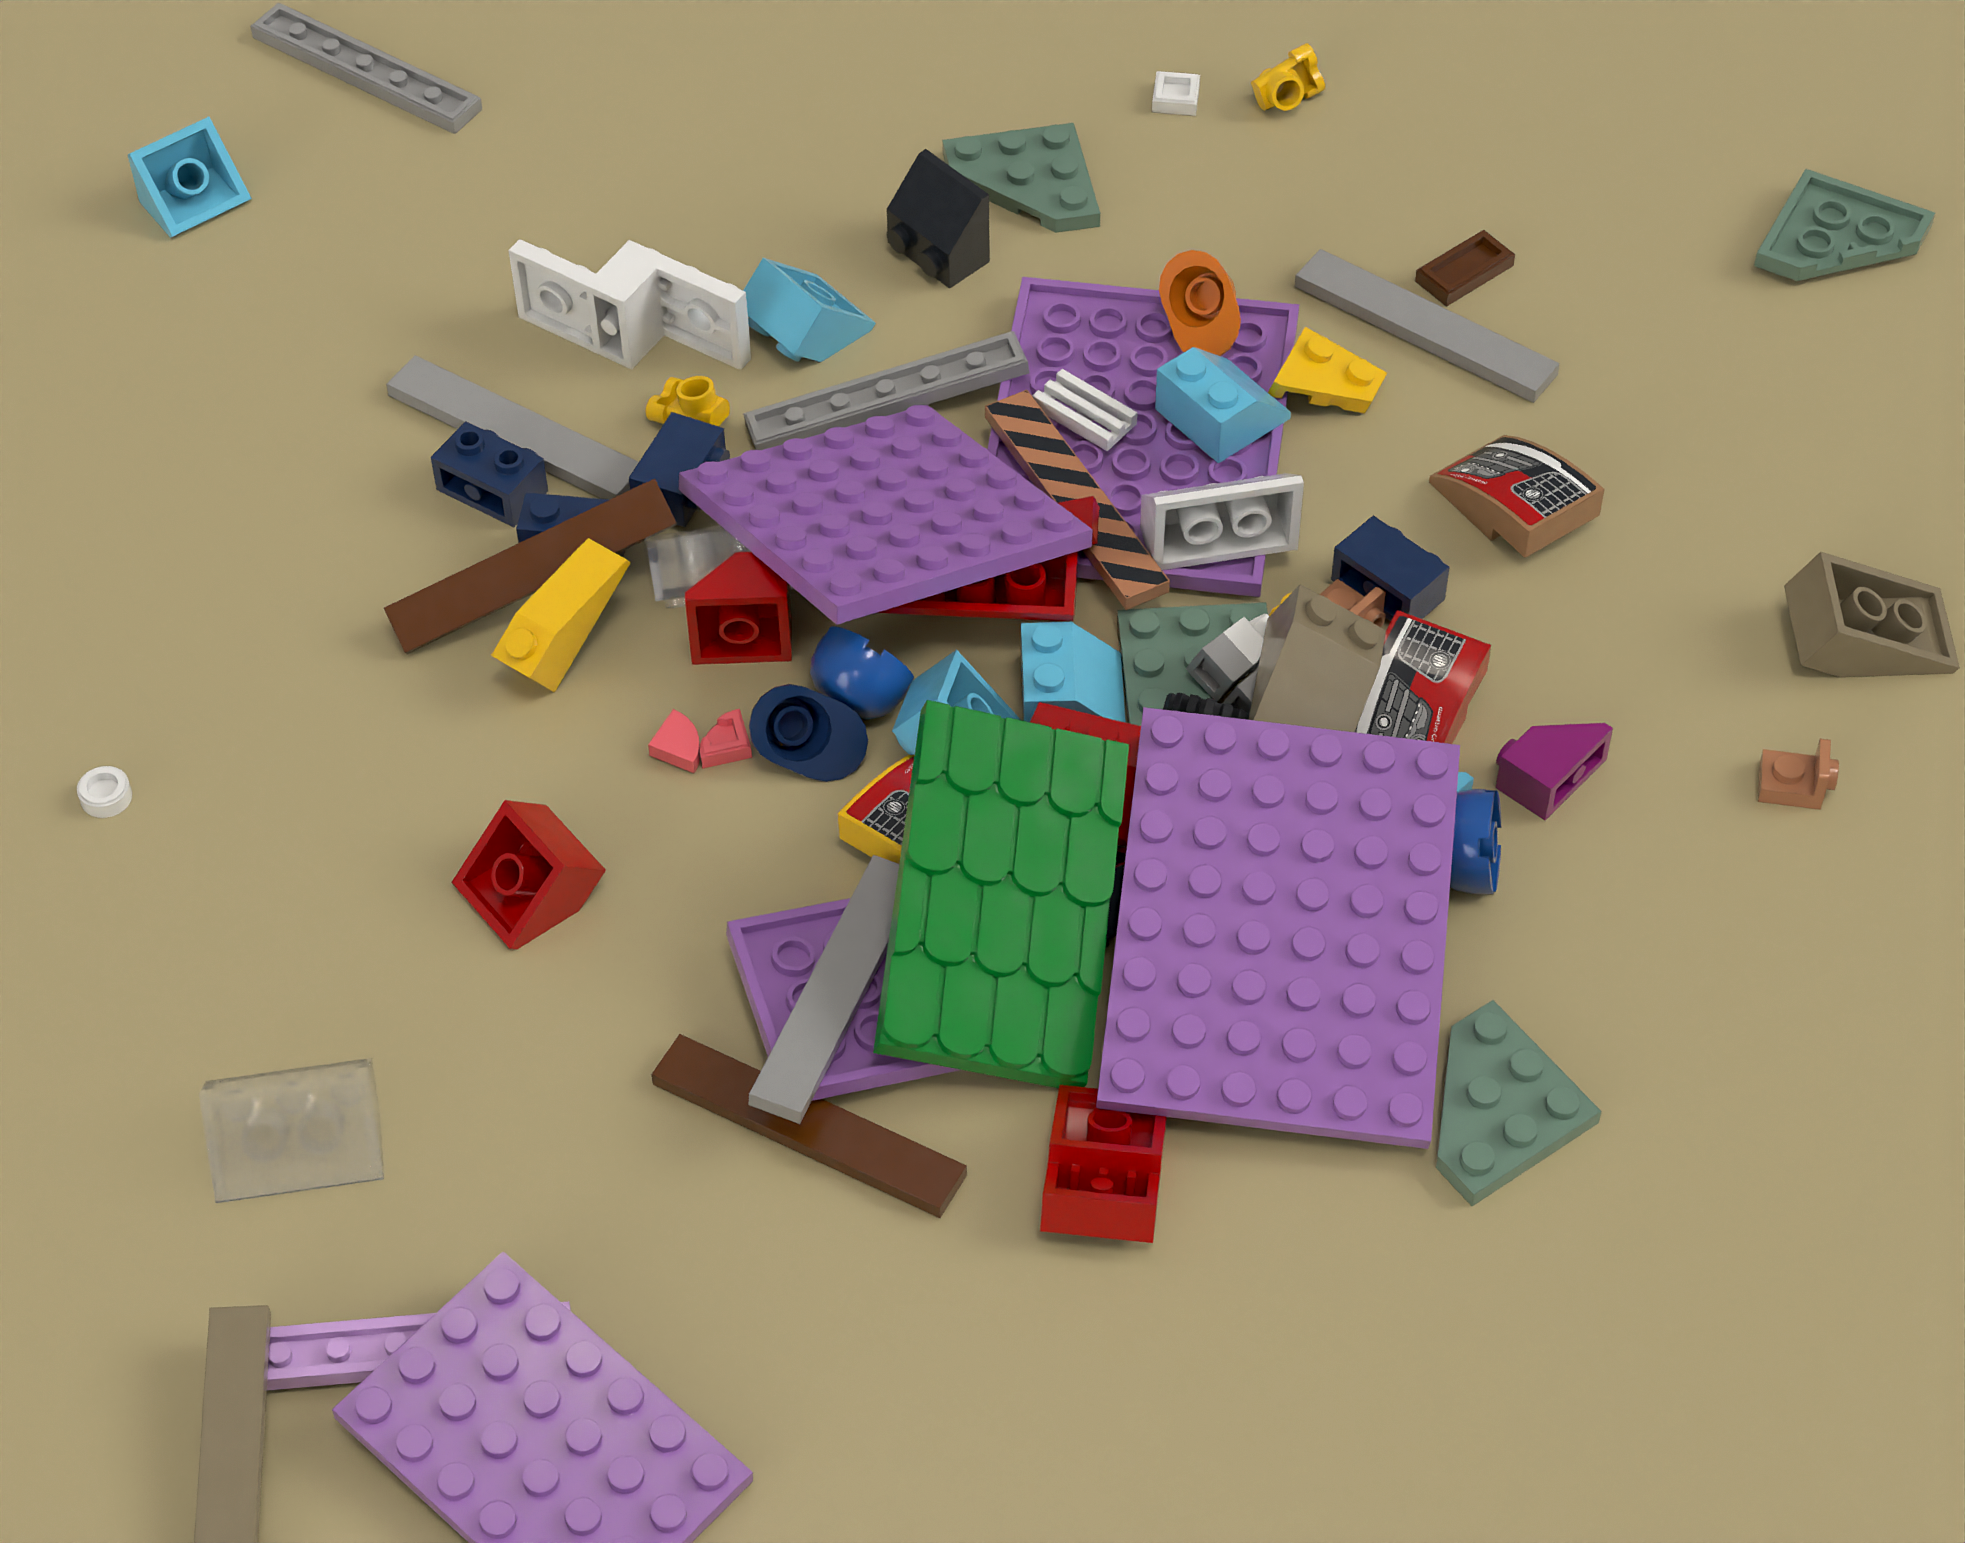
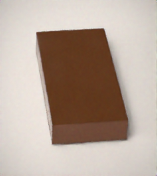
(1465, 268)

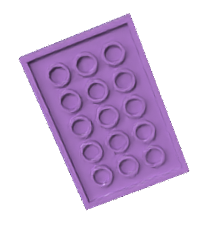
(537, 1426)

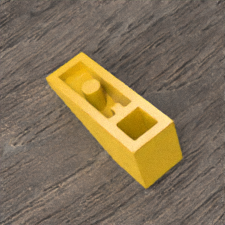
(561, 615)

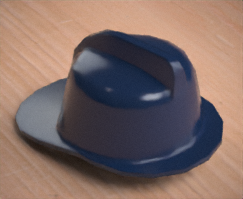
(808, 733)

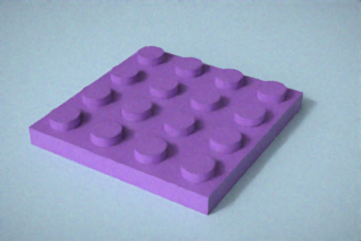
(775, 963)

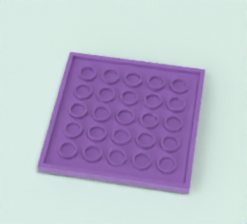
(883, 512)

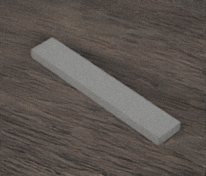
(367, 68)
(1427, 325)
(889, 391)
(564, 450)
(829, 997)

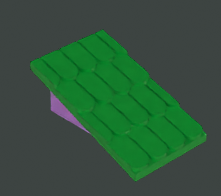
(1002, 897)

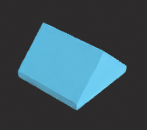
(187, 178)

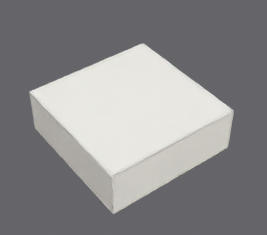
(1176, 93)

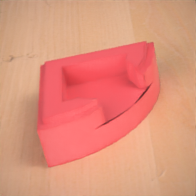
(725, 741)
(677, 742)

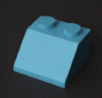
(802, 312)
(1215, 403)
(1070, 670)
(948, 682)

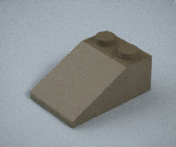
(1868, 621)
(1316, 664)

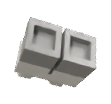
(1229, 660)

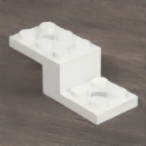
(631, 304)

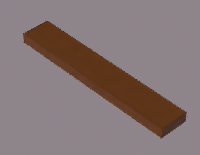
(526, 566)
(825, 1133)

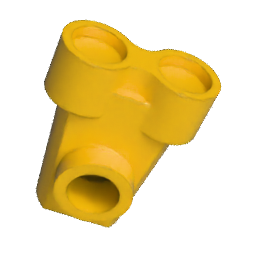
(1289, 80)
(691, 398)

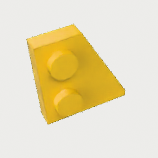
(1328, 374)

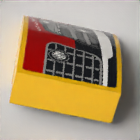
(877, 814)

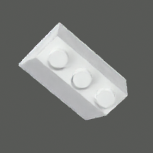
(1222, 520)

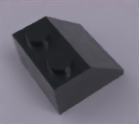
(940, 221)

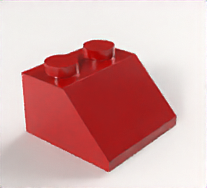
(739, 614)
(527, 873)

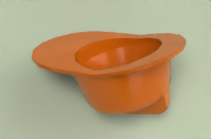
(1200, 302)

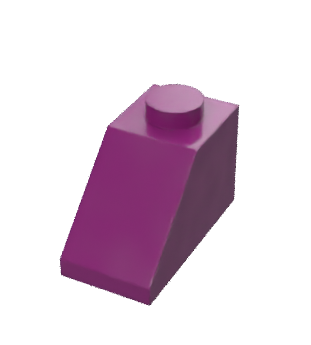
(1551, 764)

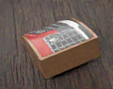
(1520, 493)

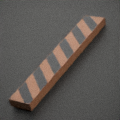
(1062, 476)

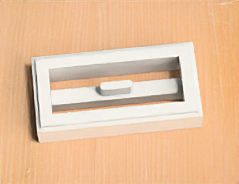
(1089, 406)

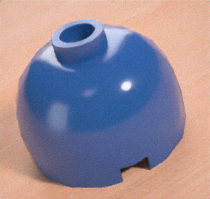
(858, 675)
(1475, 842)

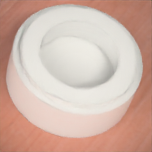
(104, 791)

